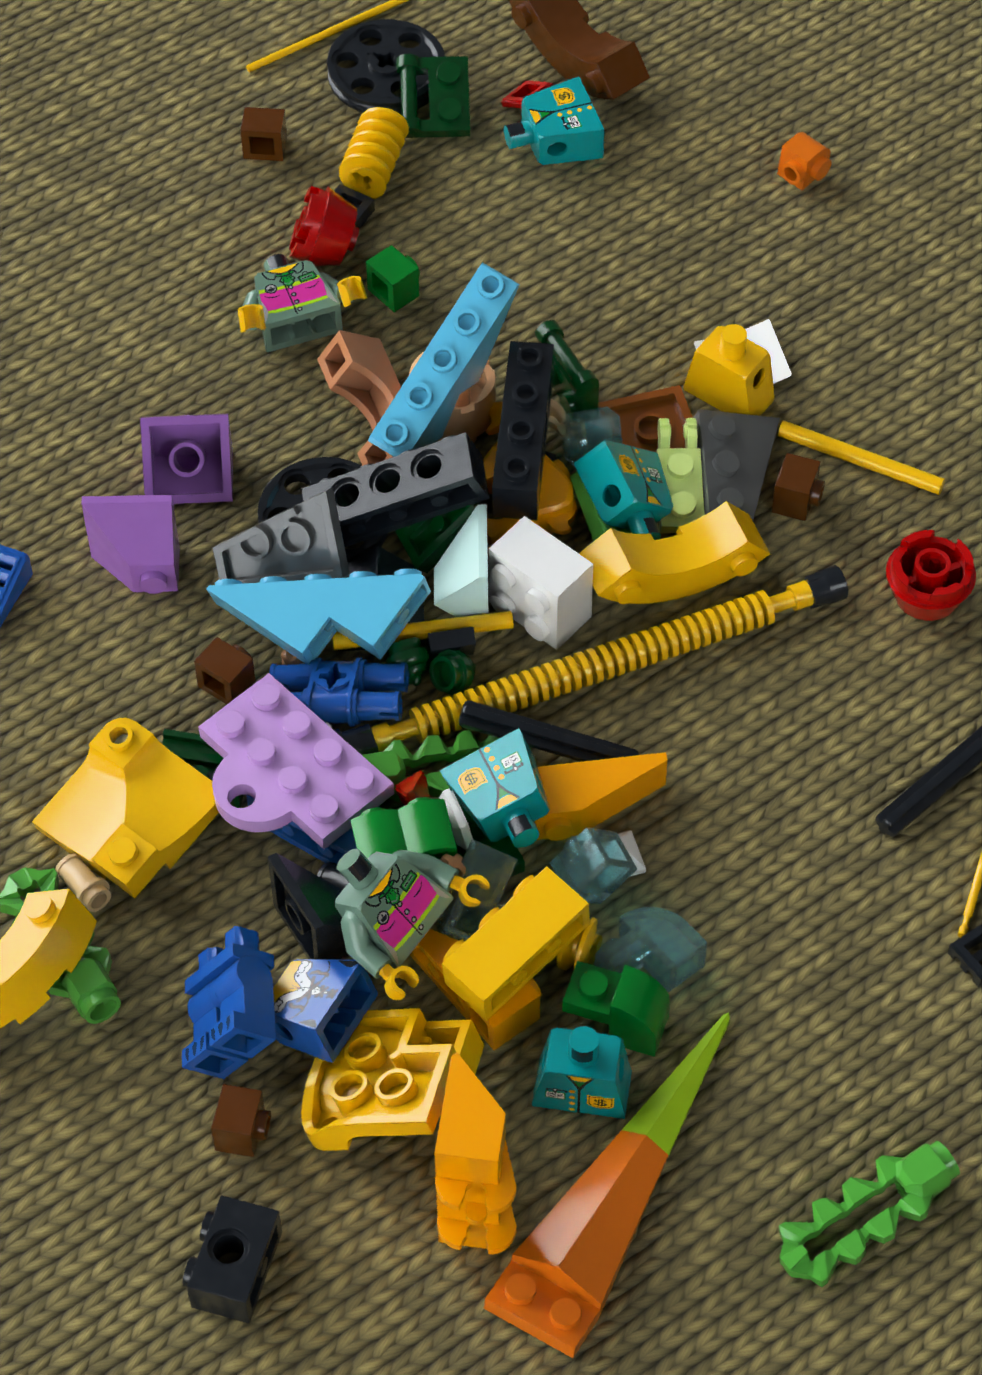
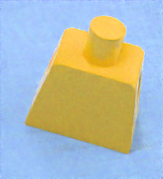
(731, 372)

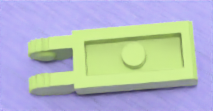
(683, 475)

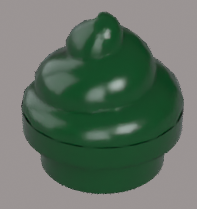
(413, 653)
(452, 671)

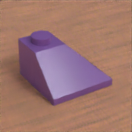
(135, 539)

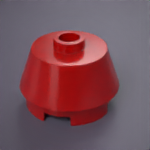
(324, 228)
(930, 575)

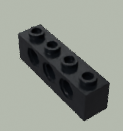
(523, 430)
(406, 488)

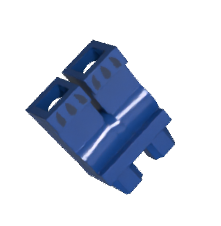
(230, 1005)

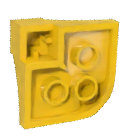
(129, 807)
(386, 1078)

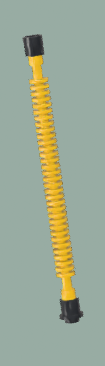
(607, 660)

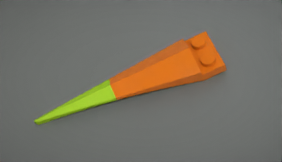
(575, 1253)

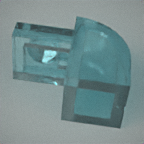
(497, 867)
(658, 942)

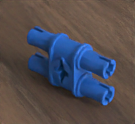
(346, 689)

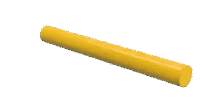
(861, 457)
(479, 622)

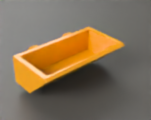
(473, 1166)

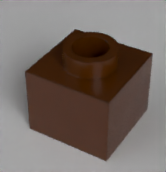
(263, 134)
(797, 487)
(224, 670)
(240, 1120)

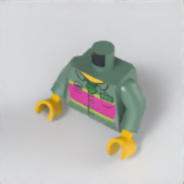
(296, 303)
(393, 906)

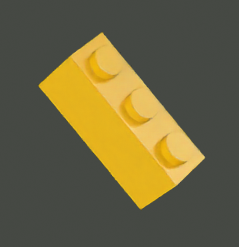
(515, 942)

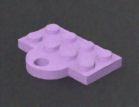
(289, 766)

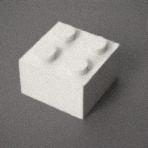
(540, 582)

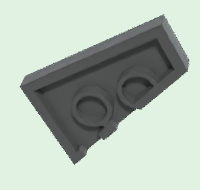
(734, 457)
(287, 545)

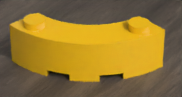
(697, 558)
(38, 949)

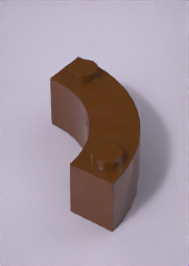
(575, 49)

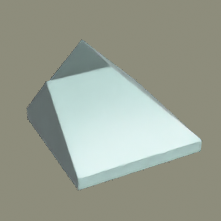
(463, 569)

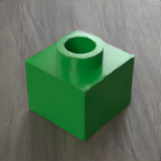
(393, 278)

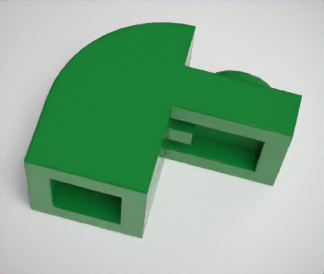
(627, 1001)

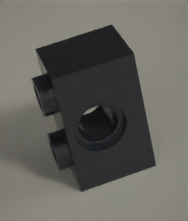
(233, 1287)

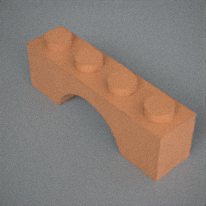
(362, 374)

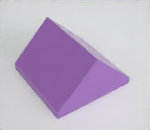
(188, 457)

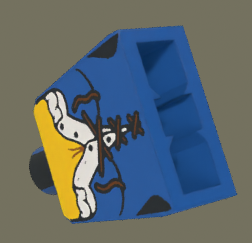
(321, 1004)

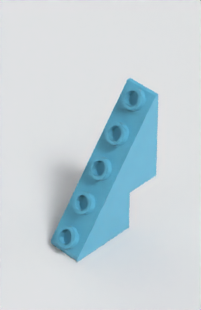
(447, 365)
(309, 612)

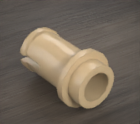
(85, 885)

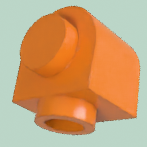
(803, 161)

